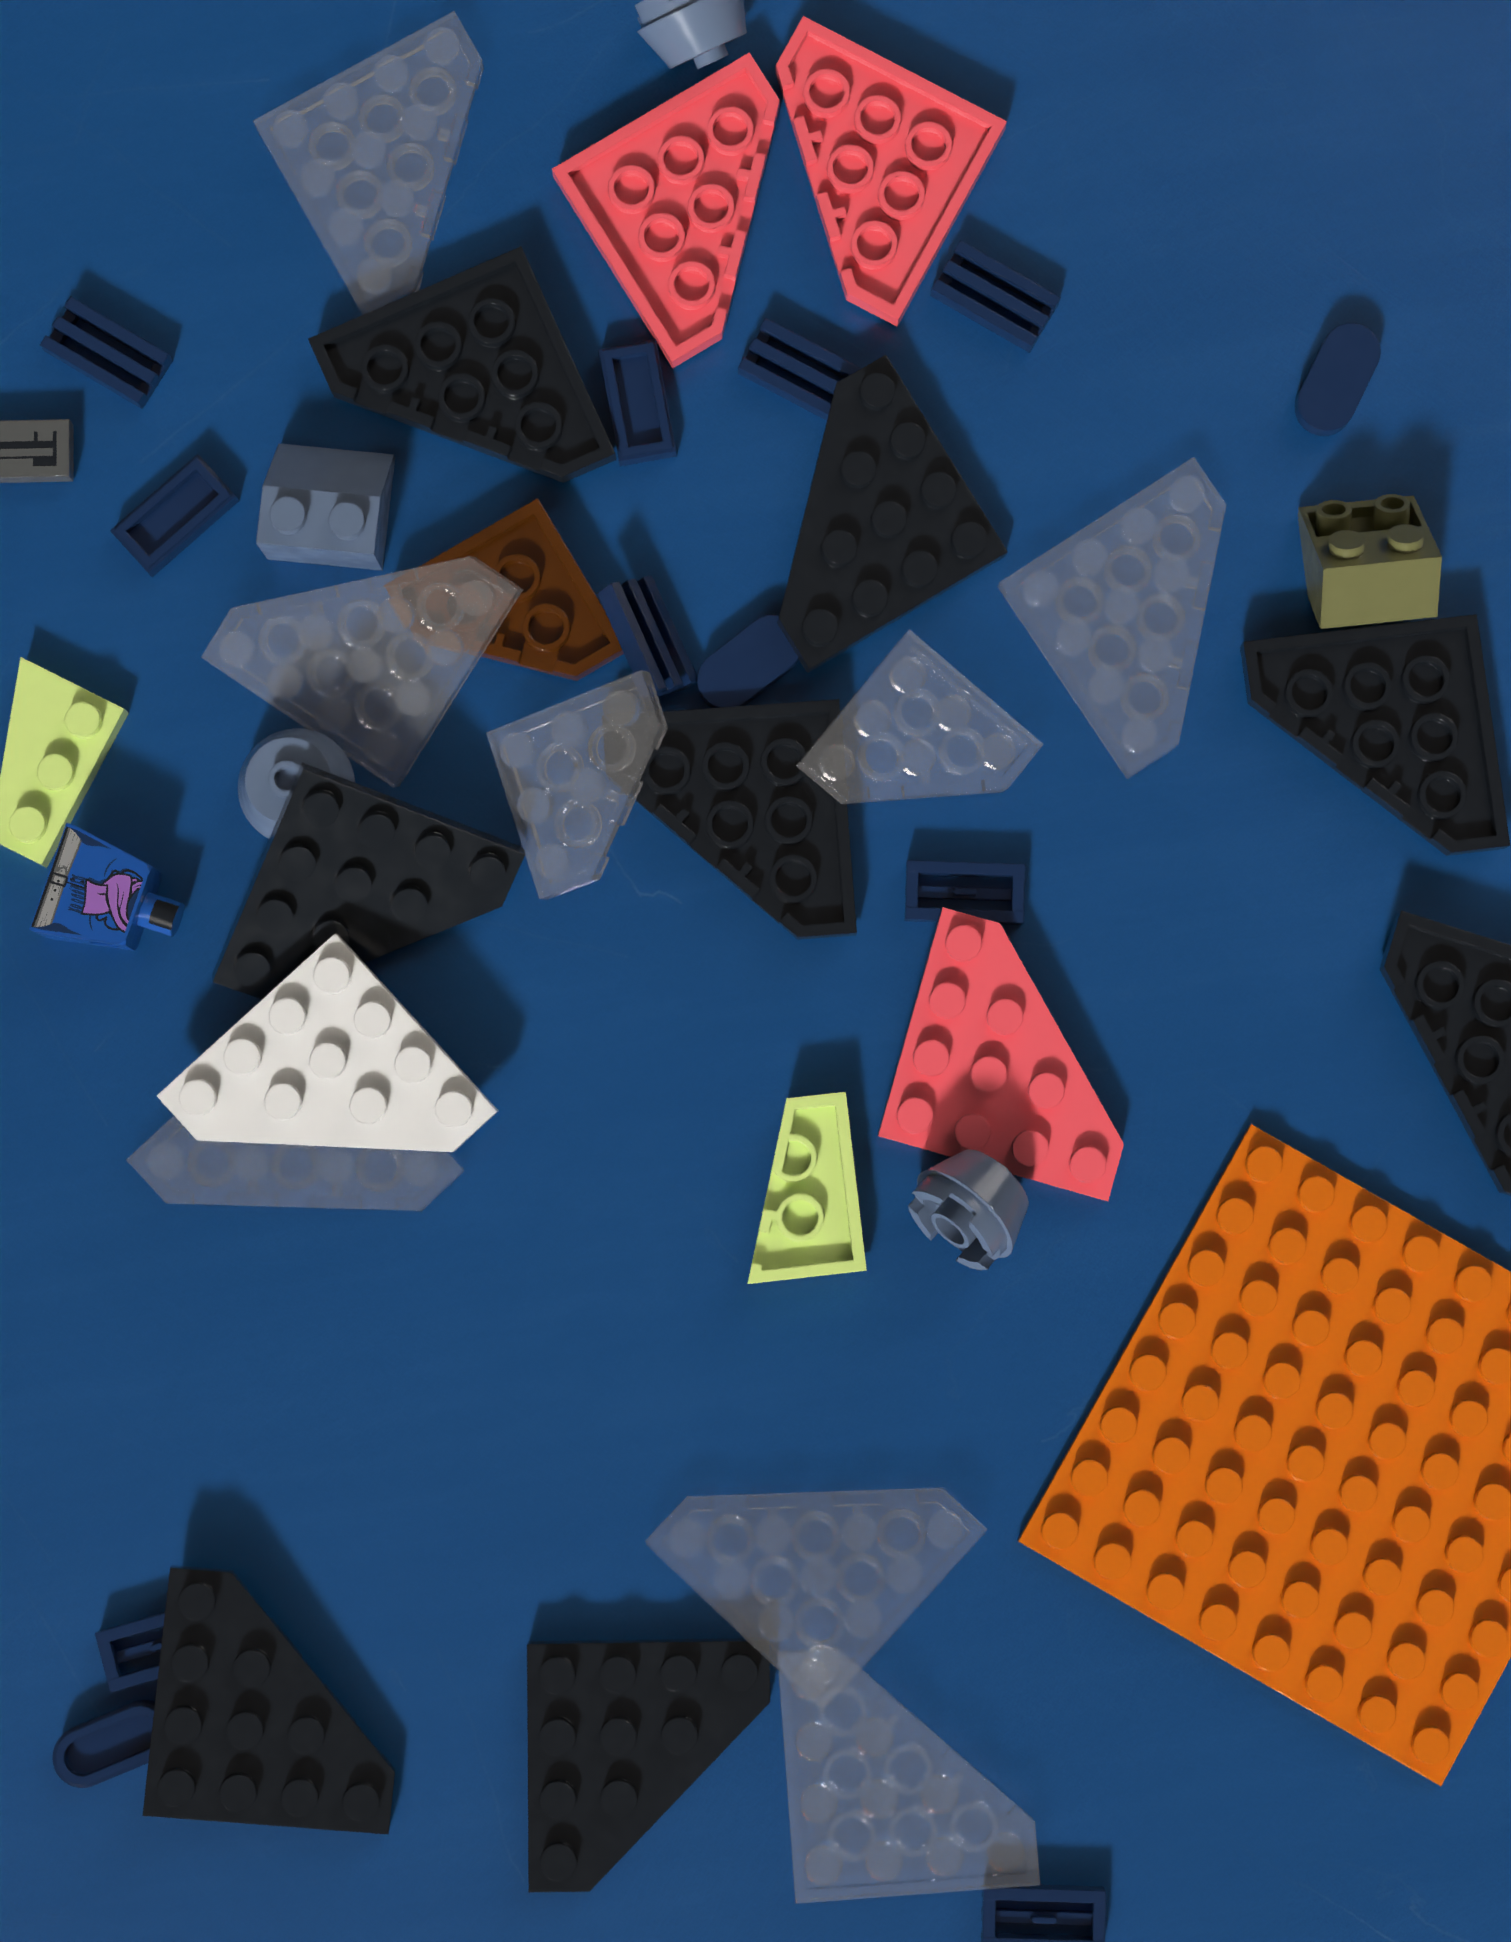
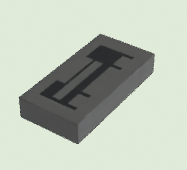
(36, 451)

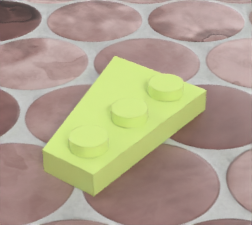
(50, 758)
(812, 1196)

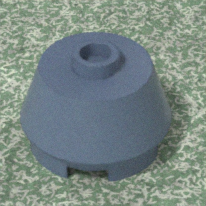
(690, 28)
(273, 766)
(972, 1206)

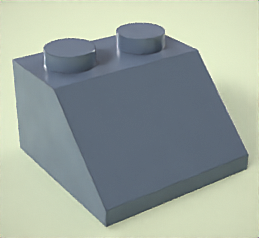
(326, 507)

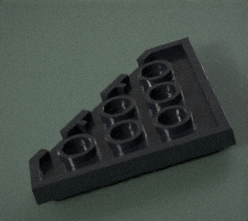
(474, 367)
(880, 522)
(1396, 717)
(745, 807)
(360, 870)
(1459, 1008)
(250, 1725)
(621, 1739)

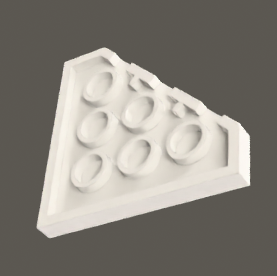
(331, 1067)

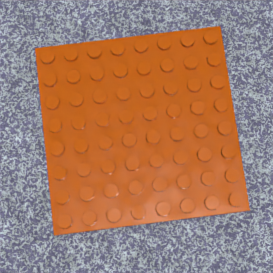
(1311, 1457)

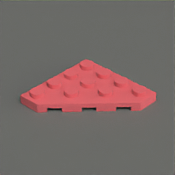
(883, 161)
(677, 202)
(995, 1070)

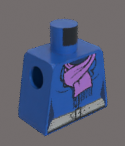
(102, 895)

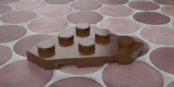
(557, 617)

